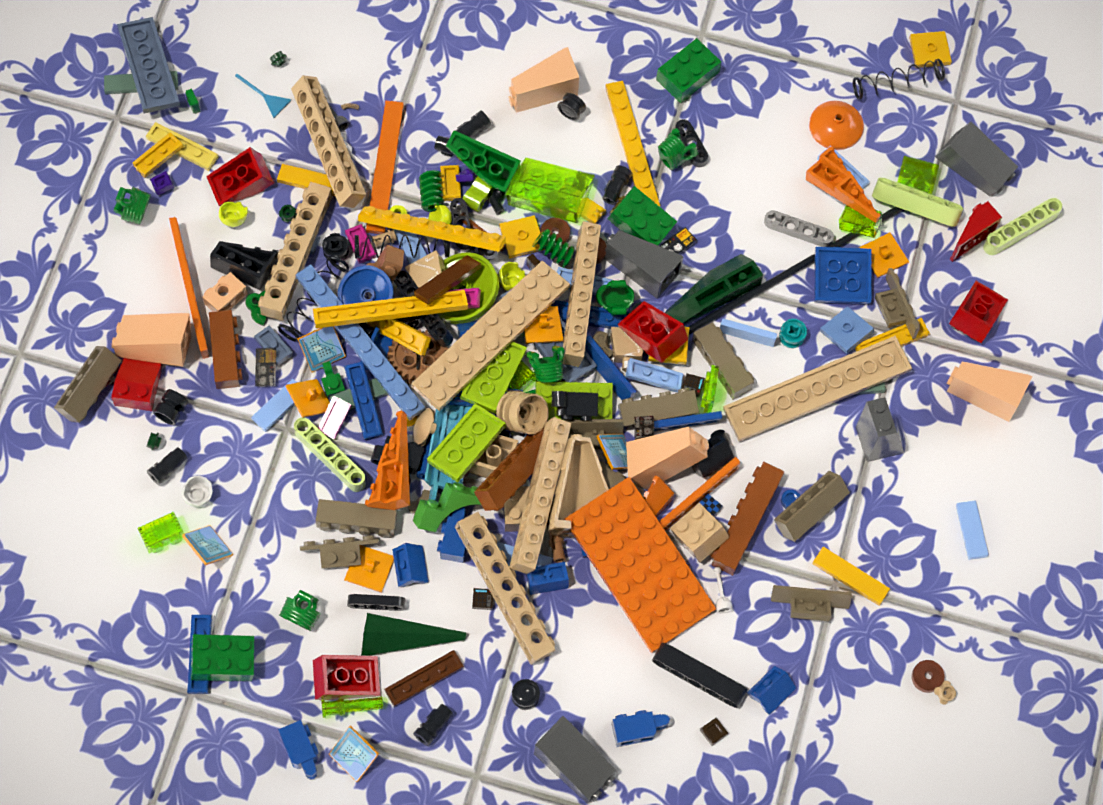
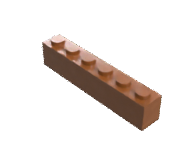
(510, 474)
(748, 517)

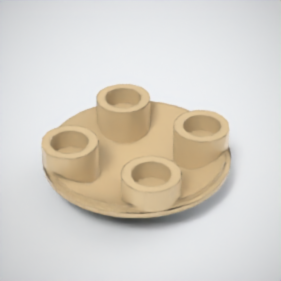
(424, 426)

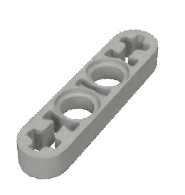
(797, 232)

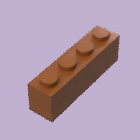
(224, 349)

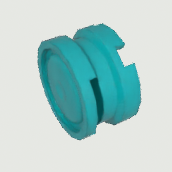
(792, 333)

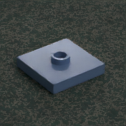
(847, 330)

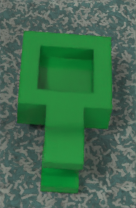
(332, 382)

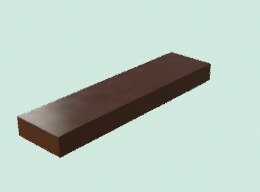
(447, 279)
(424, 678)

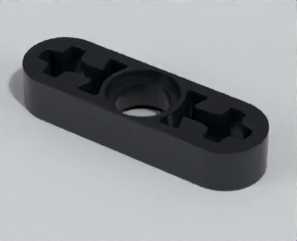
(692, 135)
(464, 210)
(376, 602)

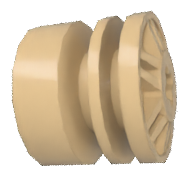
(522, 412)

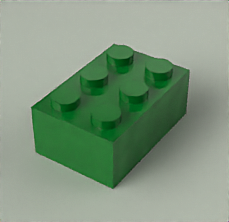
(688, 70)
(642, 217)
(222, 657)

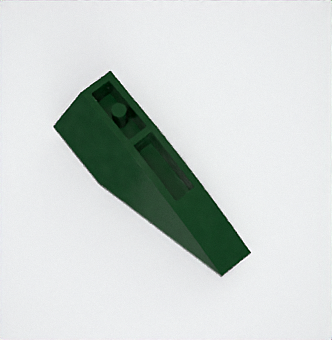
(717, 289)

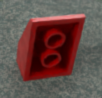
(240, 177)
(980, 224)
(978, 311)
(654, 331)
(136, 384)
(345, 677)

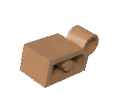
(390, 261)

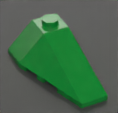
(486, 162)

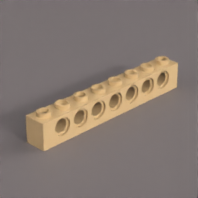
(328, 141)
(581, 293)
(277, 307)
(540, 496)
(503, 598)

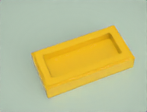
(451, 187)

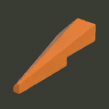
(833, 178)
(392, 481)
(658, 496)

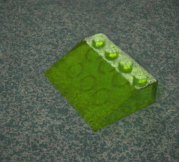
(550, 190)

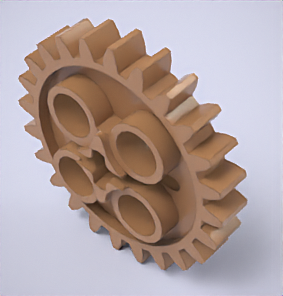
(400, 356)

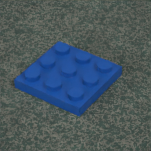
(842, 275)

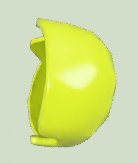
(232, 214)
(441, 214)
(510, 275)

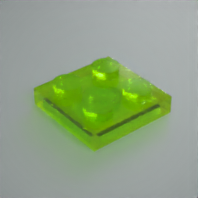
(918, 174)
(709, 389)

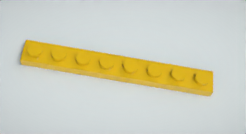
(630, 139)
(431, 228)
(387, 309)

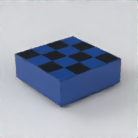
(711, 505)

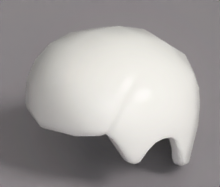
(197, 491)

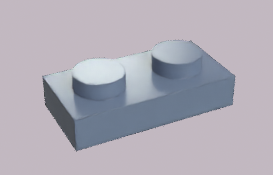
(269, 339)

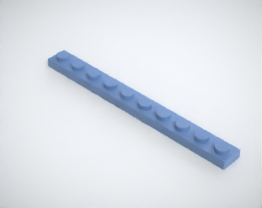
(363, 346)

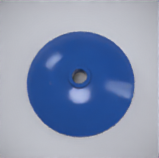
(365, 281)

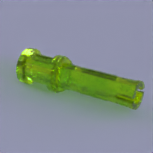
(345, 706)

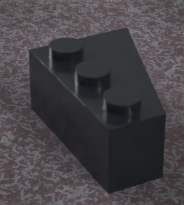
(246, 264)

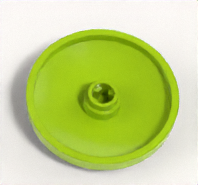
(485, 279)

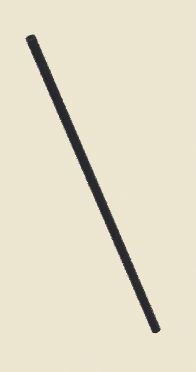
(778, 278)

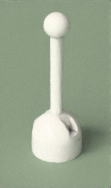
(371, 170)
(723, 604)

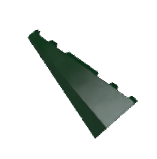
(391, 634)

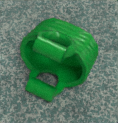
(673, 150)
(134, 206)
(615, 297)
(547, 368)
(301, 616)

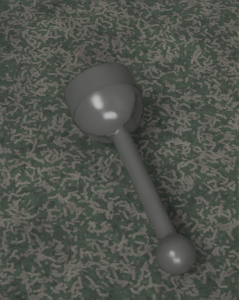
(341, 121)

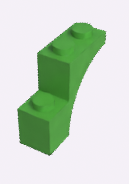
(432, 513)

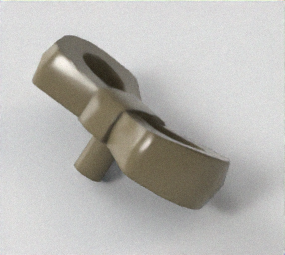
(600, 338)
(414, 504)

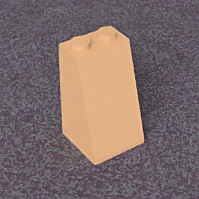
(544, 82)
(154, 338)
(989, 388)
(664, 455)

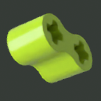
(477, 194)

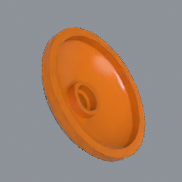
(837, 133)

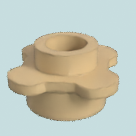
(950, 692)

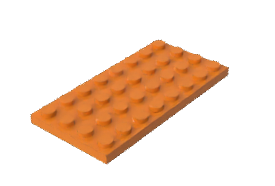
(640, 564)

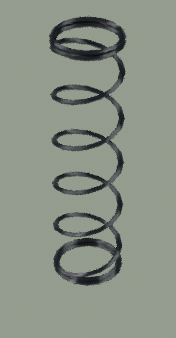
(936, 70)
(357, 254)
(291, 329)

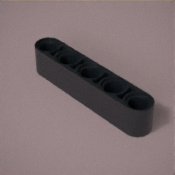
(435, 329)
(699, 675)

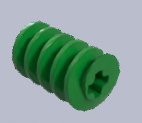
(431, 190)
(554, 247)

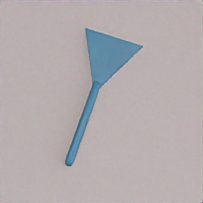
(274, 103)

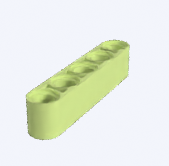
(917, 201)
(1017, 232)
(333, 462)

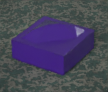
(466, 175)
(162, 183)

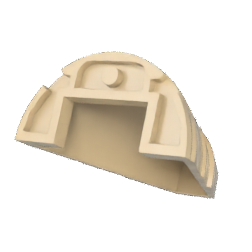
(577, 483)

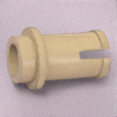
(378, 240)

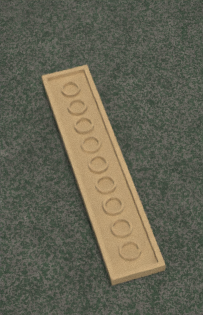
(490, 335)
(817, 388)

